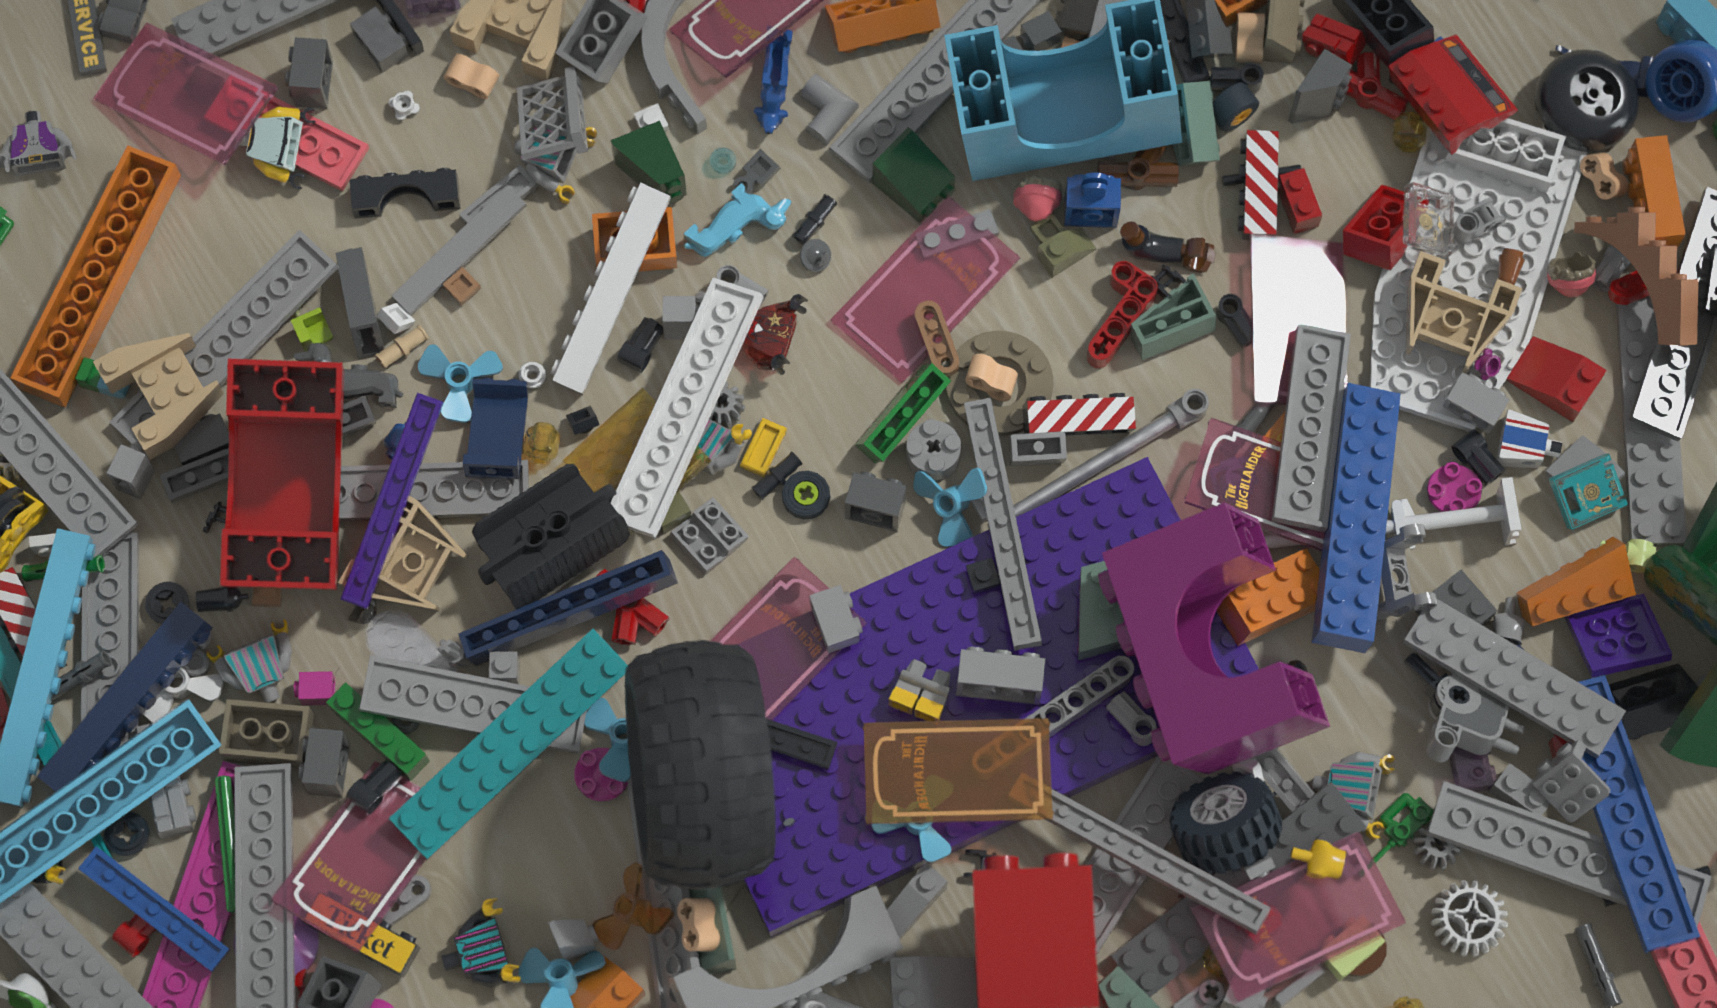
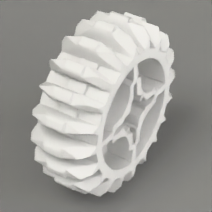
(1481, 919)

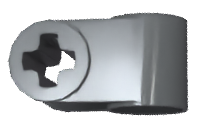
(1481, 218)

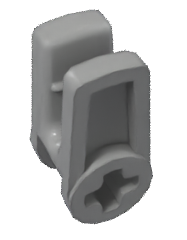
(1197, 1000)

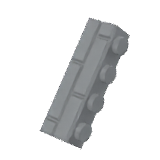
(171, 806)

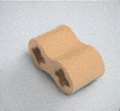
(1249, 37)
(471, 76)
(1602, 173)
(991, 377)
(698, 924)

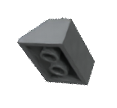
(1321, 89)

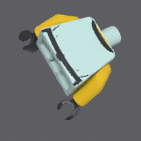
(275, 142)

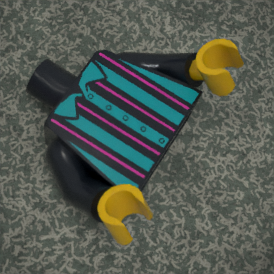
(481, 949)

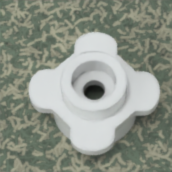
(403, 98)

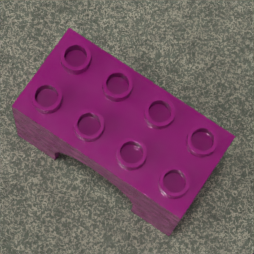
(1168, 599)

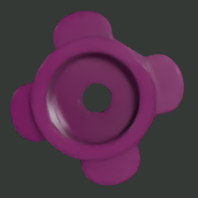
(1487, 364)

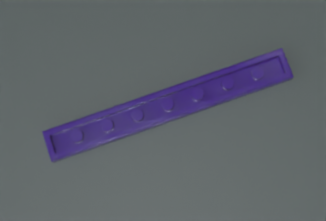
(392, 500)

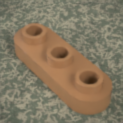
(937, 328)

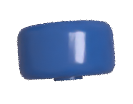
(1684, 81)

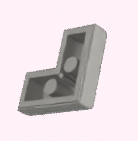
(833, 105)

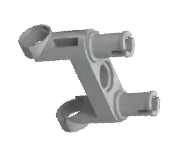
(1398, 596)

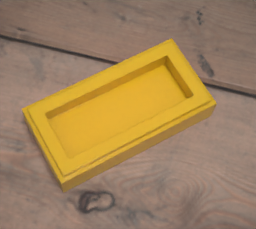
(763, 447)

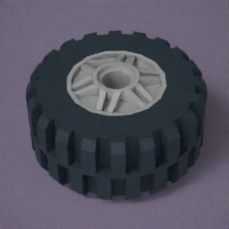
(1225, 822)

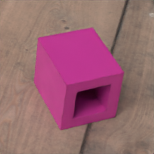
(315, 687)

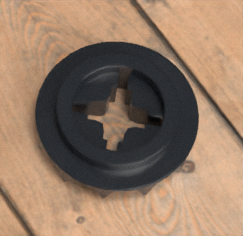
(164, 591)
(138, 841)

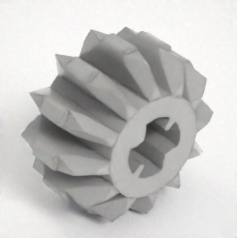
(733, 408)
(1433, 855)

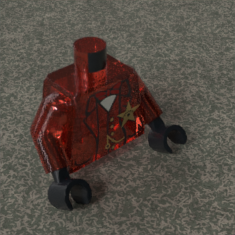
(772, 334)

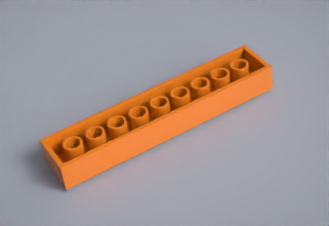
(95, 276)

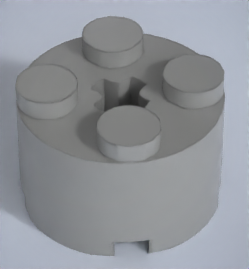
(932, 436)

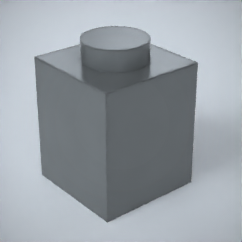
(1040, 33)

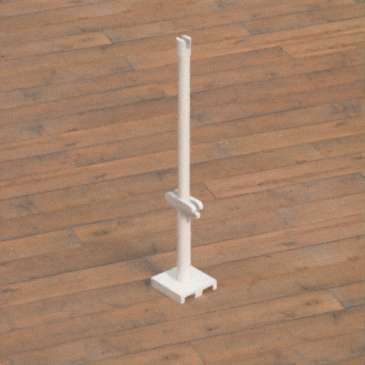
(1403, 515)

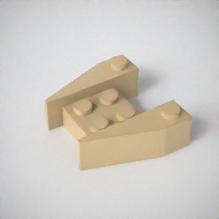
(524, 22)
(1452, 318)
(166, 384)
(413, 559)

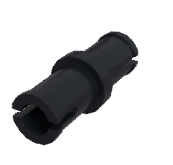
(814, 219)
(776, 475)

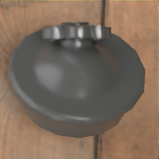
(815, 255)

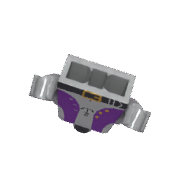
(36, 147)

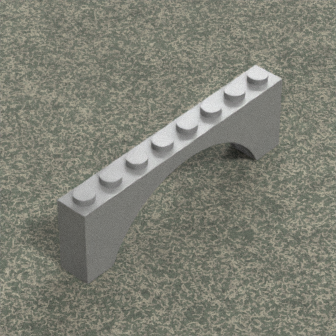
(863, 938)

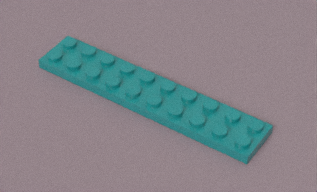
(509, 744)

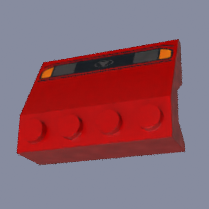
(1450, 90)

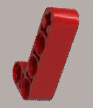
(1118, 319)

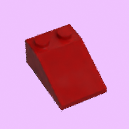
(1377, 229)
(1556, 377)

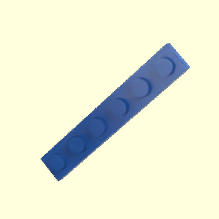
(154, 909)

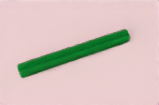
(226, 824)

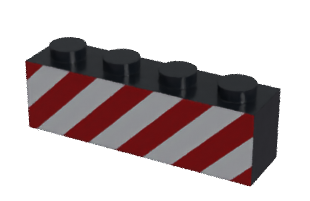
(1260, 183)
(1080, 416)
(16, 609)

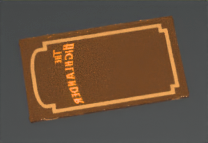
(957, 771)

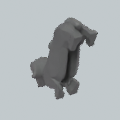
(358, 380)

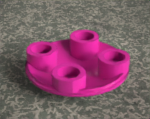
(1454, 488)
(591, 780)

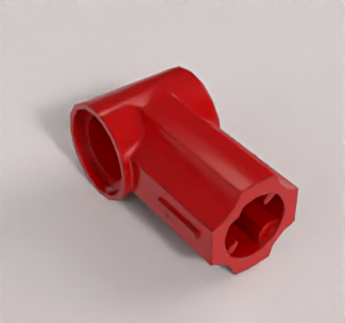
(133, 935)

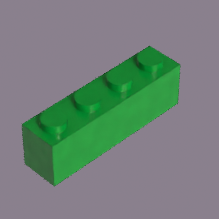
(903, 413)
(378, 732)

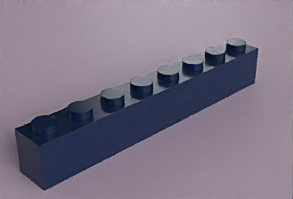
(569, 607)
(128, 696)

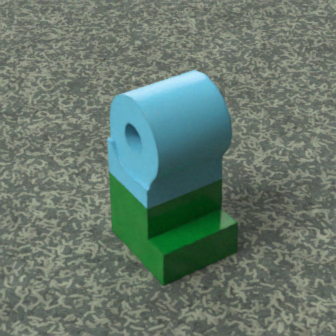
(90, 379)

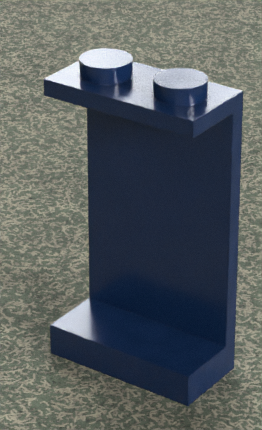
(497, 429)

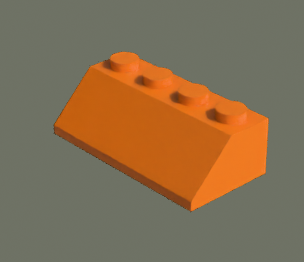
(874, 21)
(607, 989)

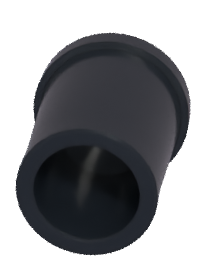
(219, 599)

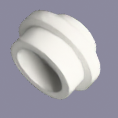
(532, 367)

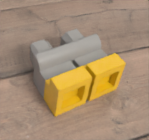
(910, 687)

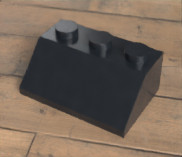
(1653, 699)

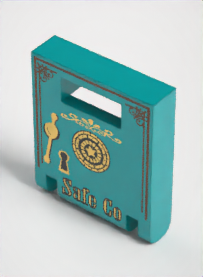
(1593, 488)

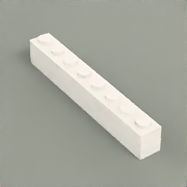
(611, 287)

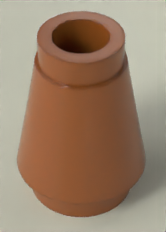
(1510, 265)

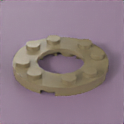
(1002, 346)

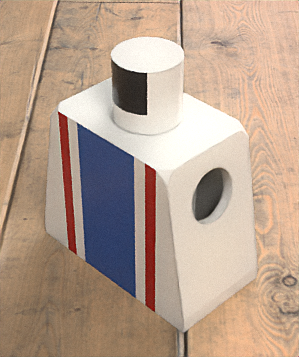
(1525, 442)

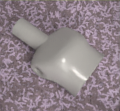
(1508, 624)

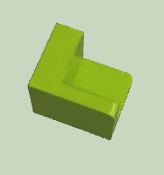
(312, 328)

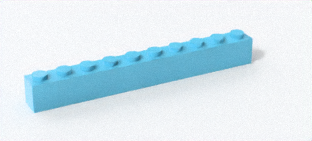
(41, 664)

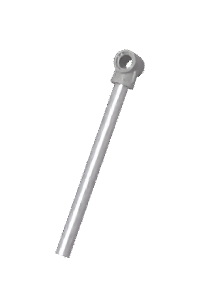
(1177, 416)

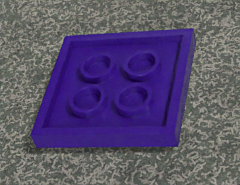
(1619, 636)

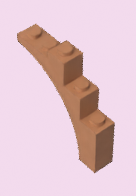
(1671, 292)

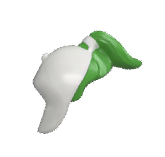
(25, 992)

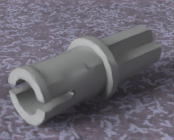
(453, 652)

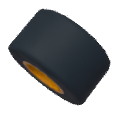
(1234, 106)

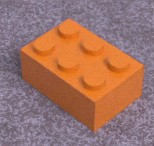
(662, 248)

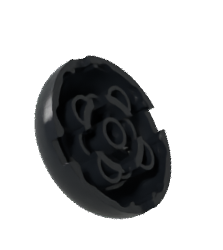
(1577, 119)

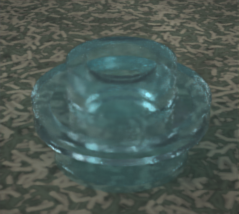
(721, 153)

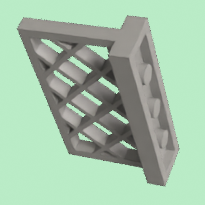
(571, 111)

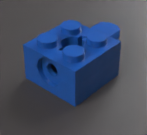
(1092, 201)

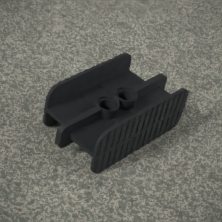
(533, 570)

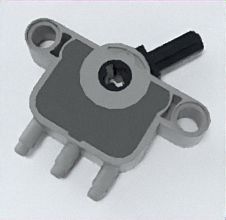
(1462, 714)

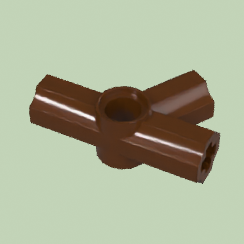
(1146, 162)

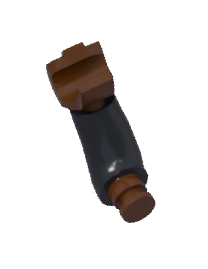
(1167, 249)

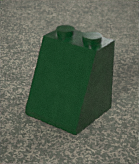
(650, 160)
(912, 176)

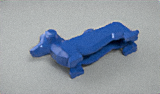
(774, 83)

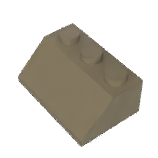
(1281, 29)

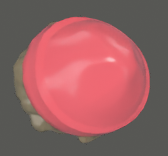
(1037, 197)
(1572, 274)

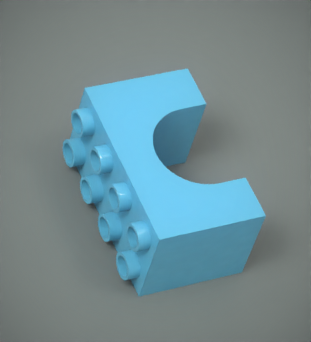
(1067, 101)

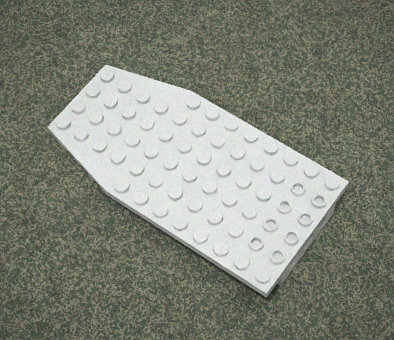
(1533, 188)

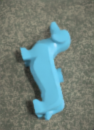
(733, 218)

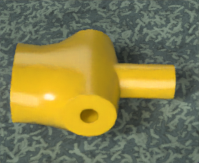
(1322, 860)

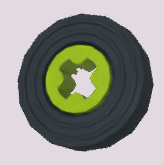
(810, 507)

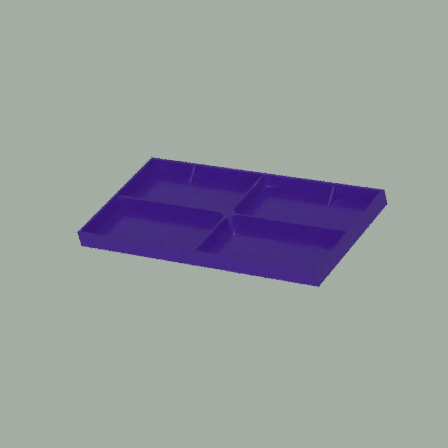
(929, 617)

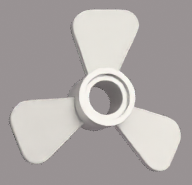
(206, 687)

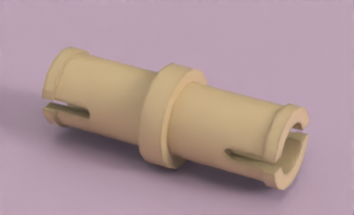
(401, 346)

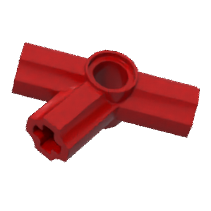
(1369, 79)
(641, 614)

